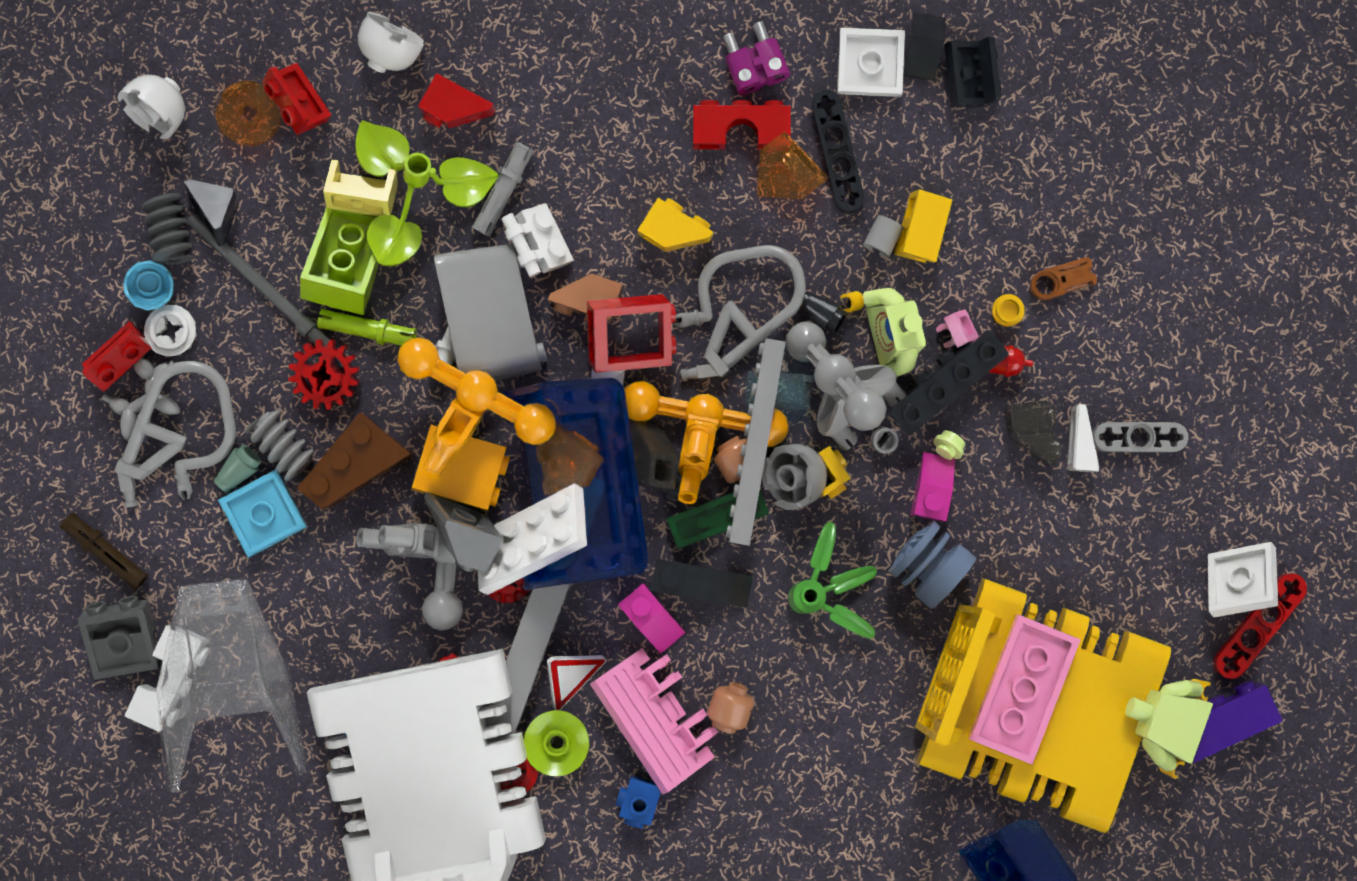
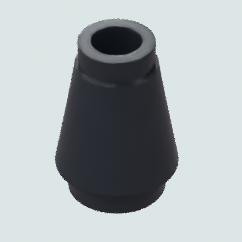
(823, 312)

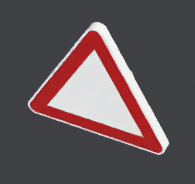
(569, 675)

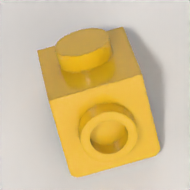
(835, 470)

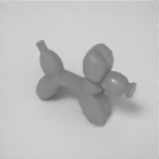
(129, 411)

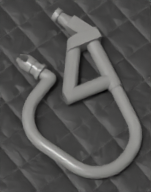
(730, 311)
(129, 470)

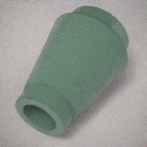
(237, 468)

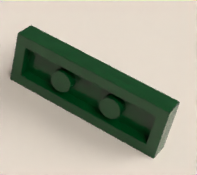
(707, 520)

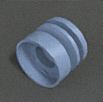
(932, 564)

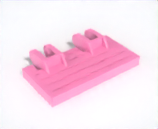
(650, 720)

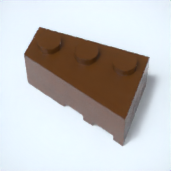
(353, 462)

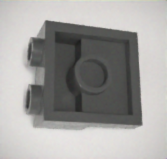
(119, 637)

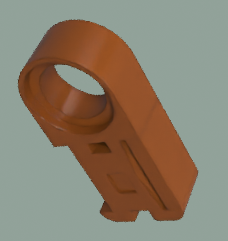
(1065, 278)

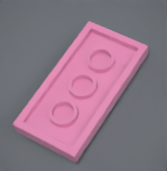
(1024, 689)

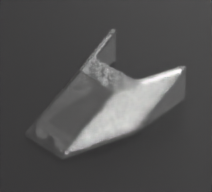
(221, 665)

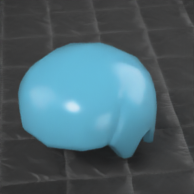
(143, 280)

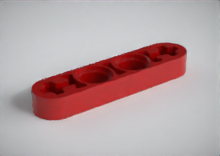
(1264, 630)

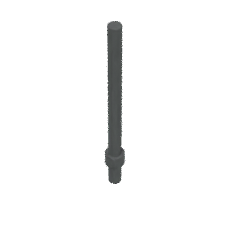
(304, 325)

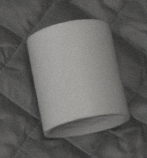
(883, 235)

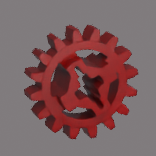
(320, 387)

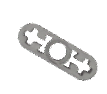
(1163, 428)

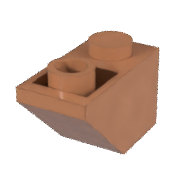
(575, 295)

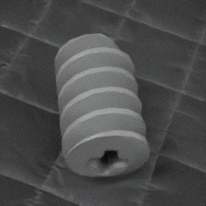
(280, 444)

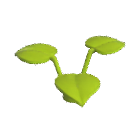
(385, 148)

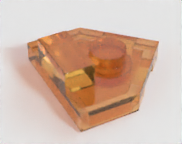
(787, 170)
(567, 460)

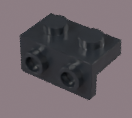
(973, 72)

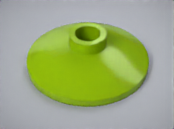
(553, 760)

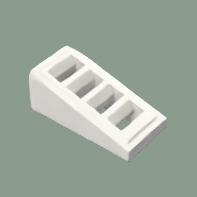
(1081, 450)

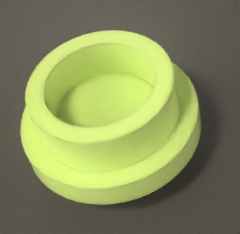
(949, 445)

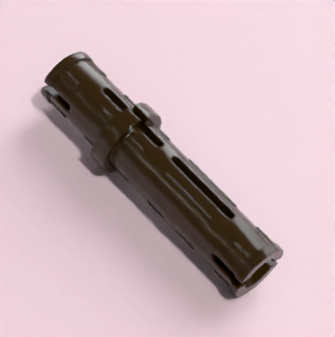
(74, 526)

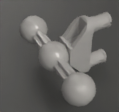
(850, 393)
(415, 540)

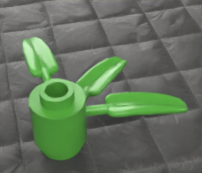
(839, 584)

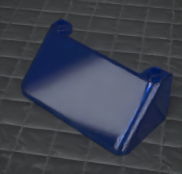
(612, 499)

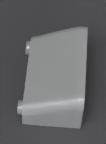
(488, 312)

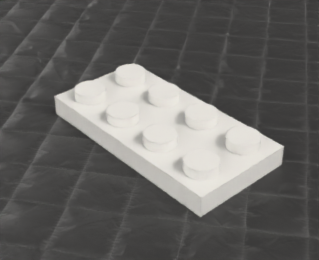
(537, 538)

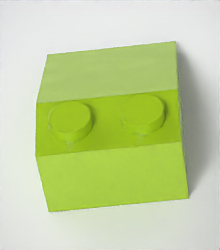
(340, 263)

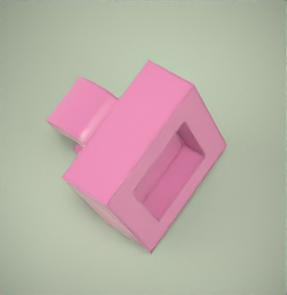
(960, 328)

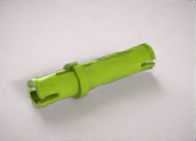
(380, 330)

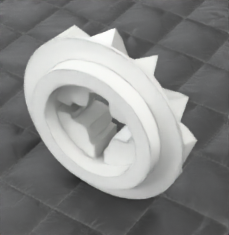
(157, 323)

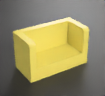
(360, 193)

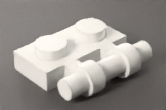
(543, 237)

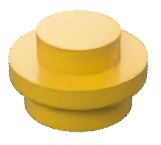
(1008, 310)

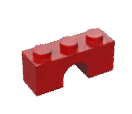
(714, 120)

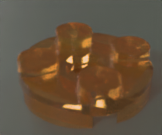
(232, 106)

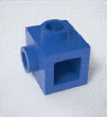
(638, 802)

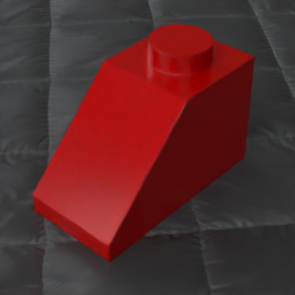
(452, 104)

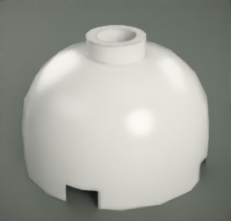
(387, 44)
(154, 98)

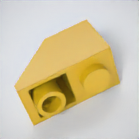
(671, 229)

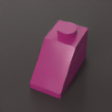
(933, 488)
(651, 618)

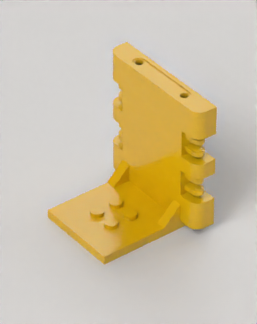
(1088, 734)

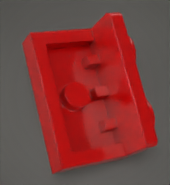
(295, 98)
(116, 356)

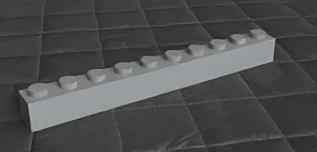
(756, 446)

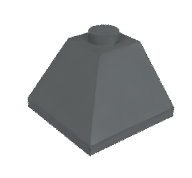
(465, 532)

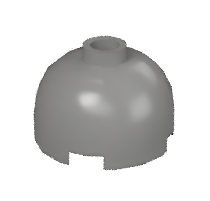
(794, 476)

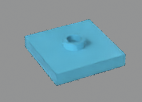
(262, 513)

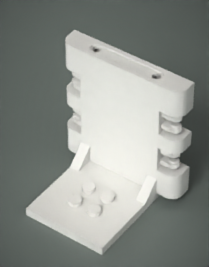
(428, 772)

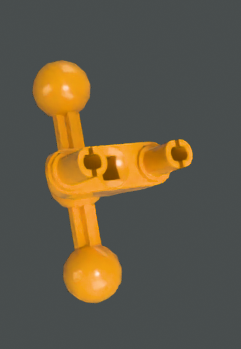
(475, 394)
(703, 417)

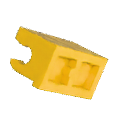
(923, 226)

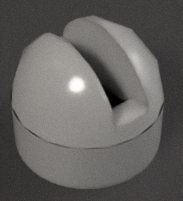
(889, 444)

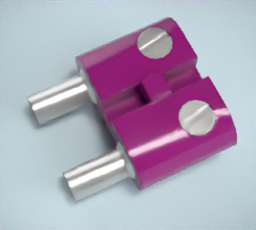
(756, 65)

